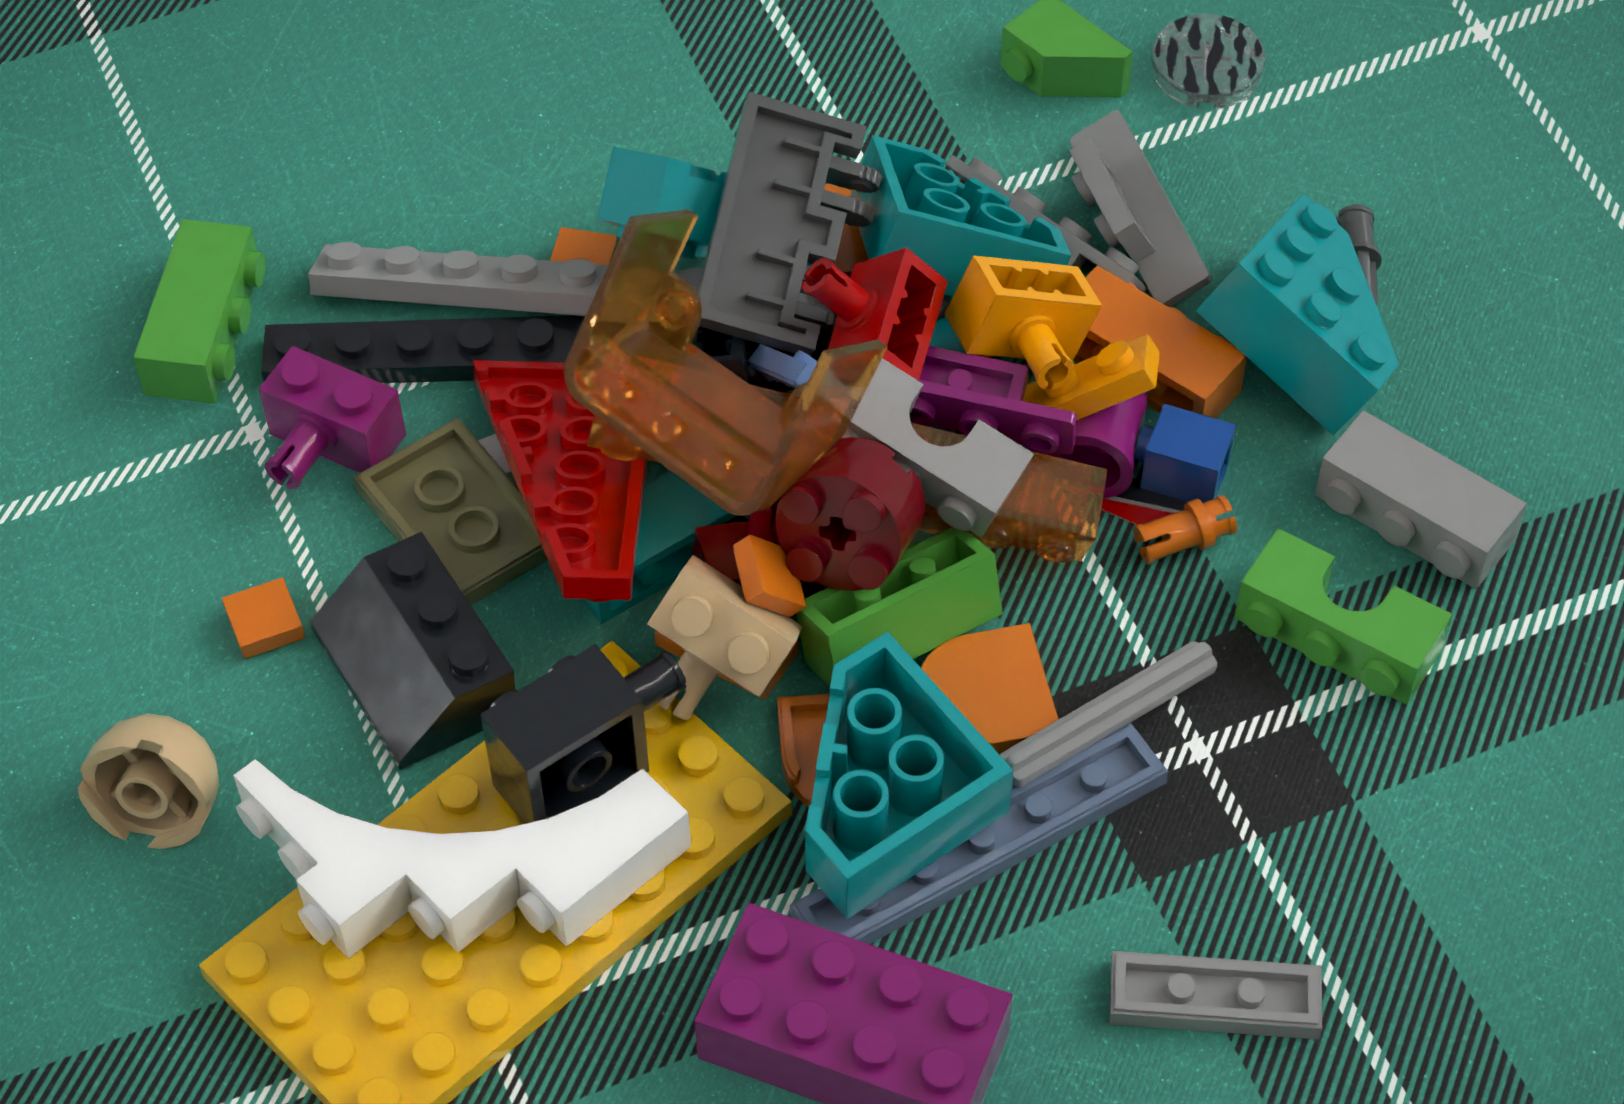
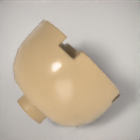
(150, 780)

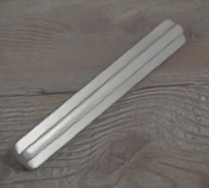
(1109, 712)

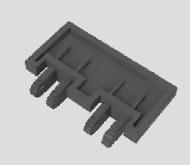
(778, 220)

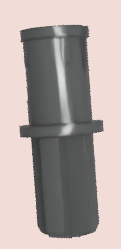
(1358, 223)

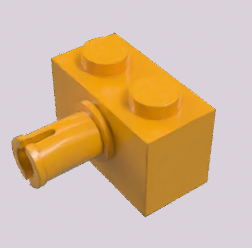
(1025, 314)

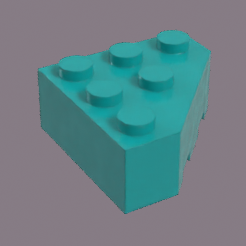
(656, 184)
(945, 220)
(1306, 315)
(894, 778)

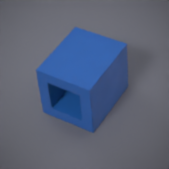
(1185, 454)

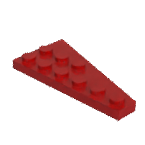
(575, 494)

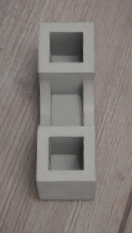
(959, 480)

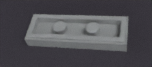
(1215, 995)

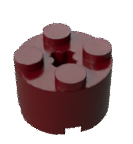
(850, 516)

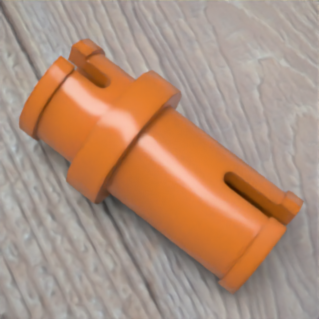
(1186, 529)

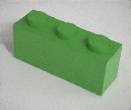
(199, 311)
(928, 598)

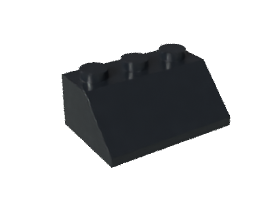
(412, 650)

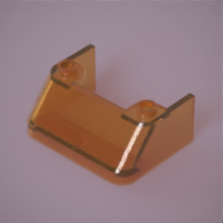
(683, 406)

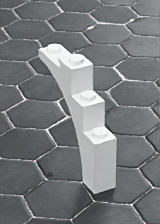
(459, 884)

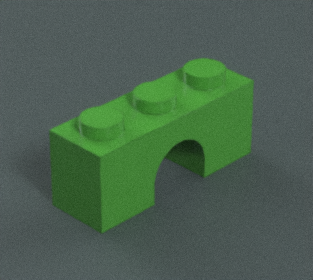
(1381, 647)

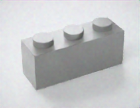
(1419, 499)

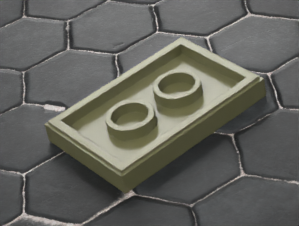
(460, 504)

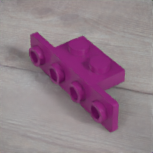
(973, 388)

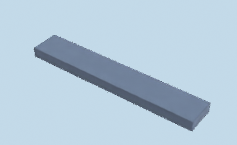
(1039, 816)

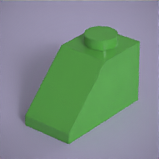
(1064, 53)

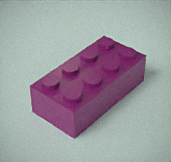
(848, 1018)

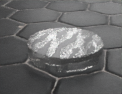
(1207, 60)

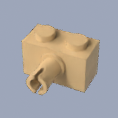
(720, 634)

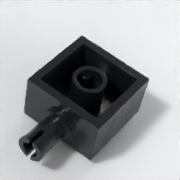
(573, 731)

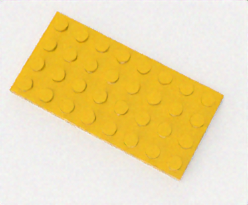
(427, 1021)

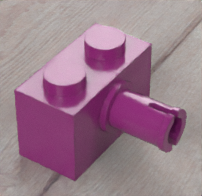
(328, 415)

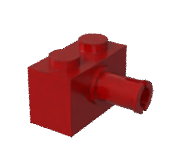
(883, 300)

